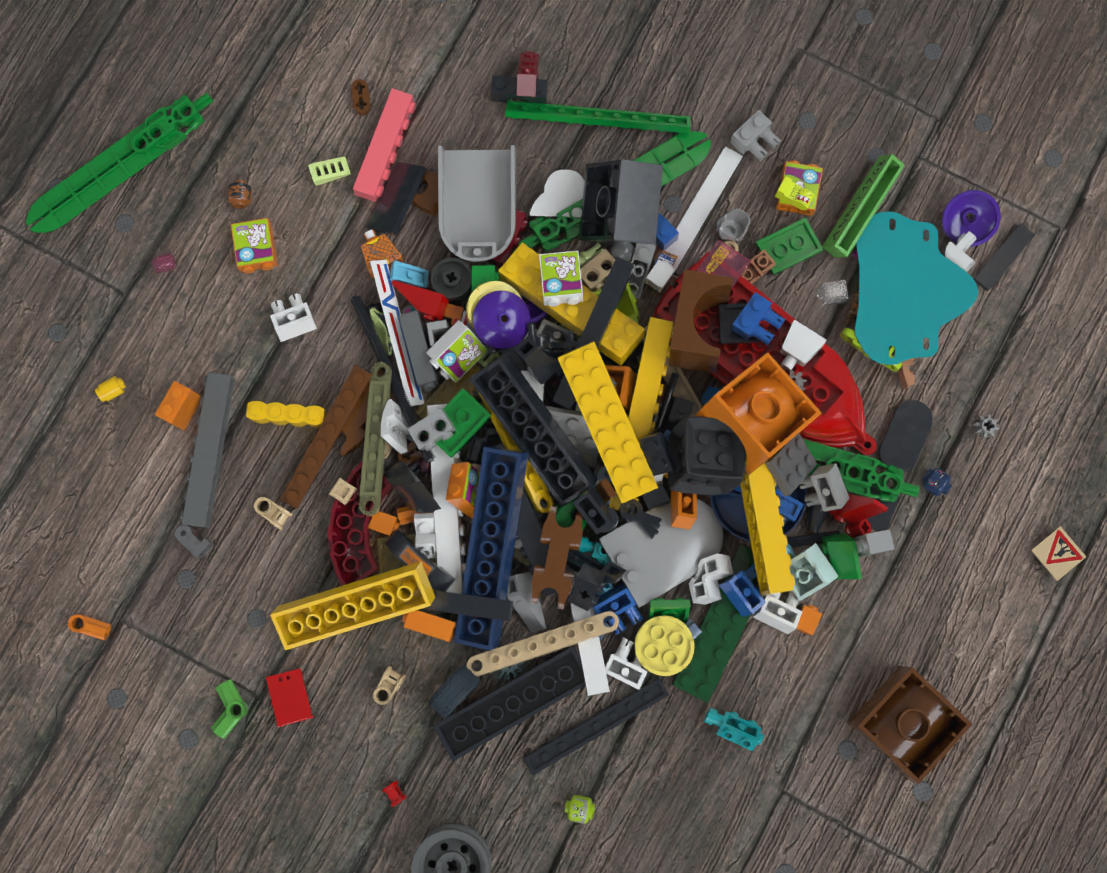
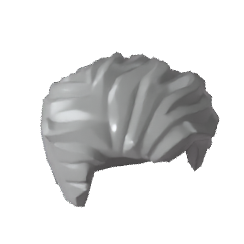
(733, 225)

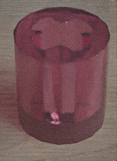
(164, 263)

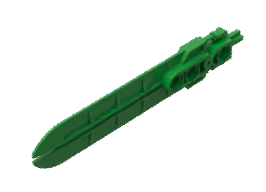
(144, 133)
(658, 156)
(865, 473)

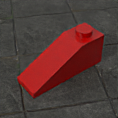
(428, 303)
(858, 509)

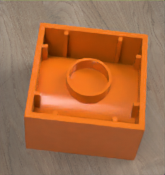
(762, 410)

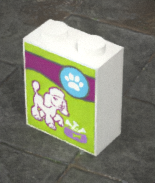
(561, 278)
(456, 352)

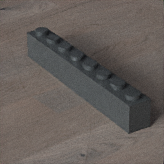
(208, 450)

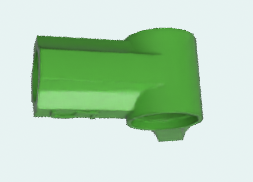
(228, 720)

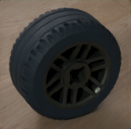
(454, 691)

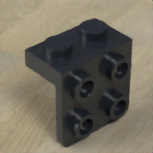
(657, 452)

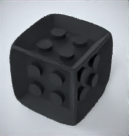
(706, 456)

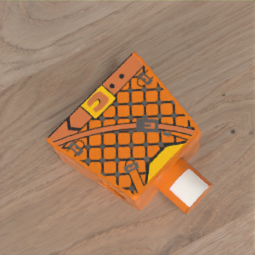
(379, 249)

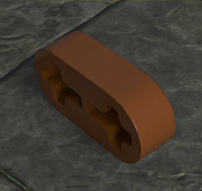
(365, 97)
(414, 455)

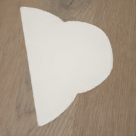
(560, 192)

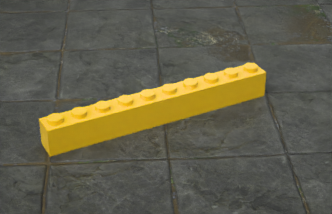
(648, 381)

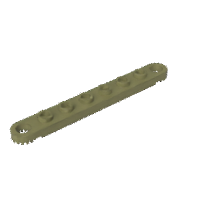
(374, 444)

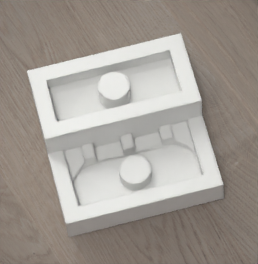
(394, 427)

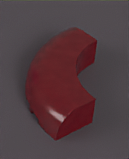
(350, 534)

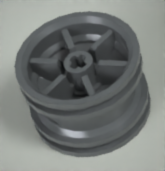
(455, 836)

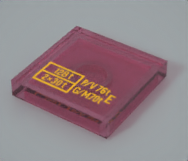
(725, 262)

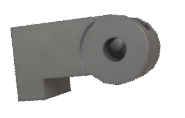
(187, 537)

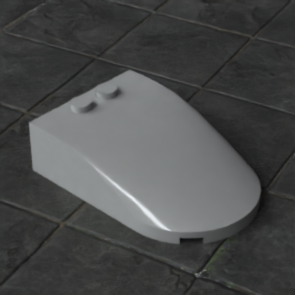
(477, 201)
(666, 559)

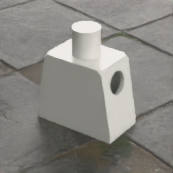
(800, 346)

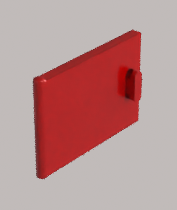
(289, 697)

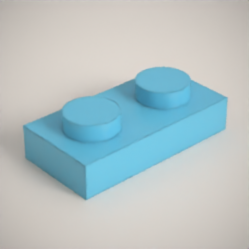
(409, 274)

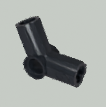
(477, 445)

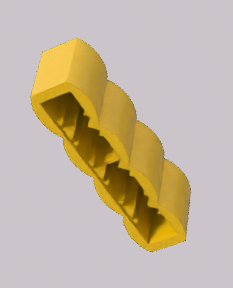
(281, 415)

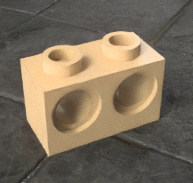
(594, 268)

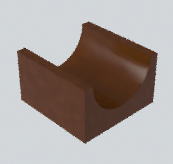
(697, 294)
(910, 723)

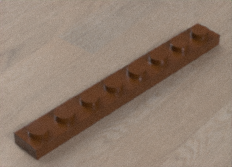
(326, 436)

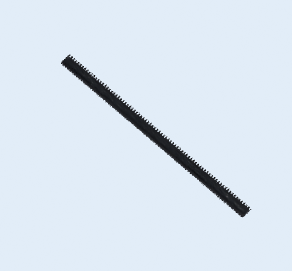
(382, 356)

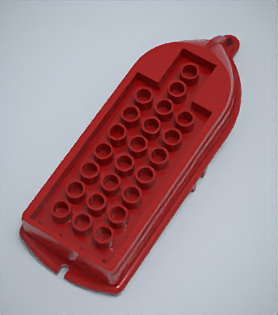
(827, 376)

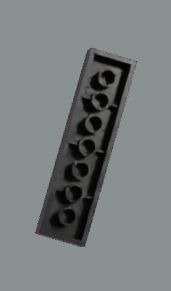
(534, 429)
(511, 704)

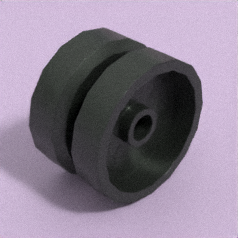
(449, 270)

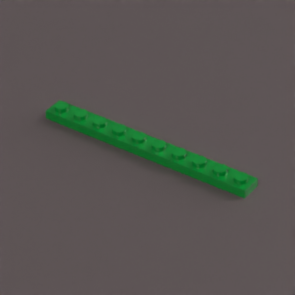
(598, 116)

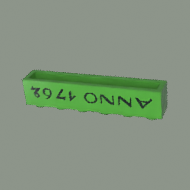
(863, 206)

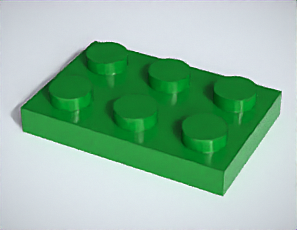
(790, 245)
(466, 417)

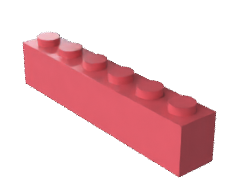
(384, 145)

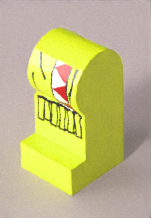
(794, 194)

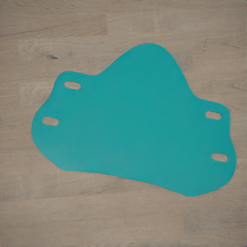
(906, 289)

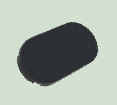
(906, 435)

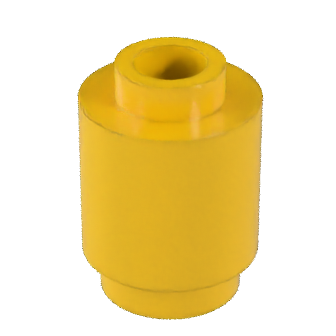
(110, 389)

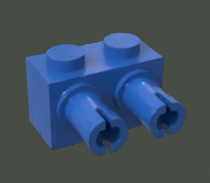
(749, 319)
(742, 591)
(617, 601)

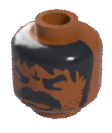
(239, 194)

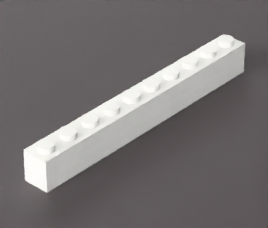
(448, 518)

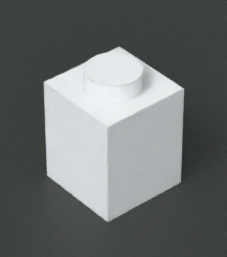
(660, 275)

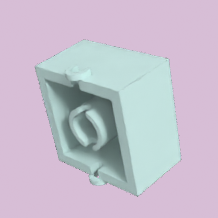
(811, 572)

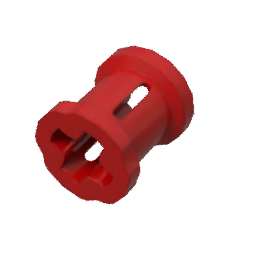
(859, 528)
(394, 793)

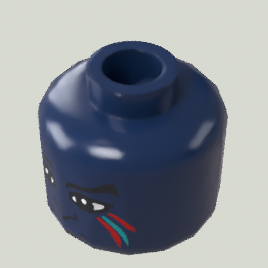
(937, 482)

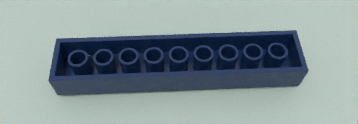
(492, 540)

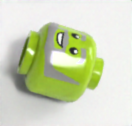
(580, 809)

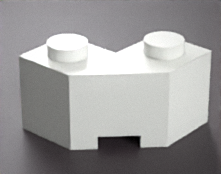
(704, 585)

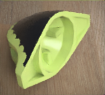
(381, 327)

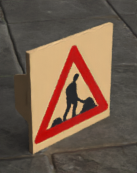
(1058, 553)

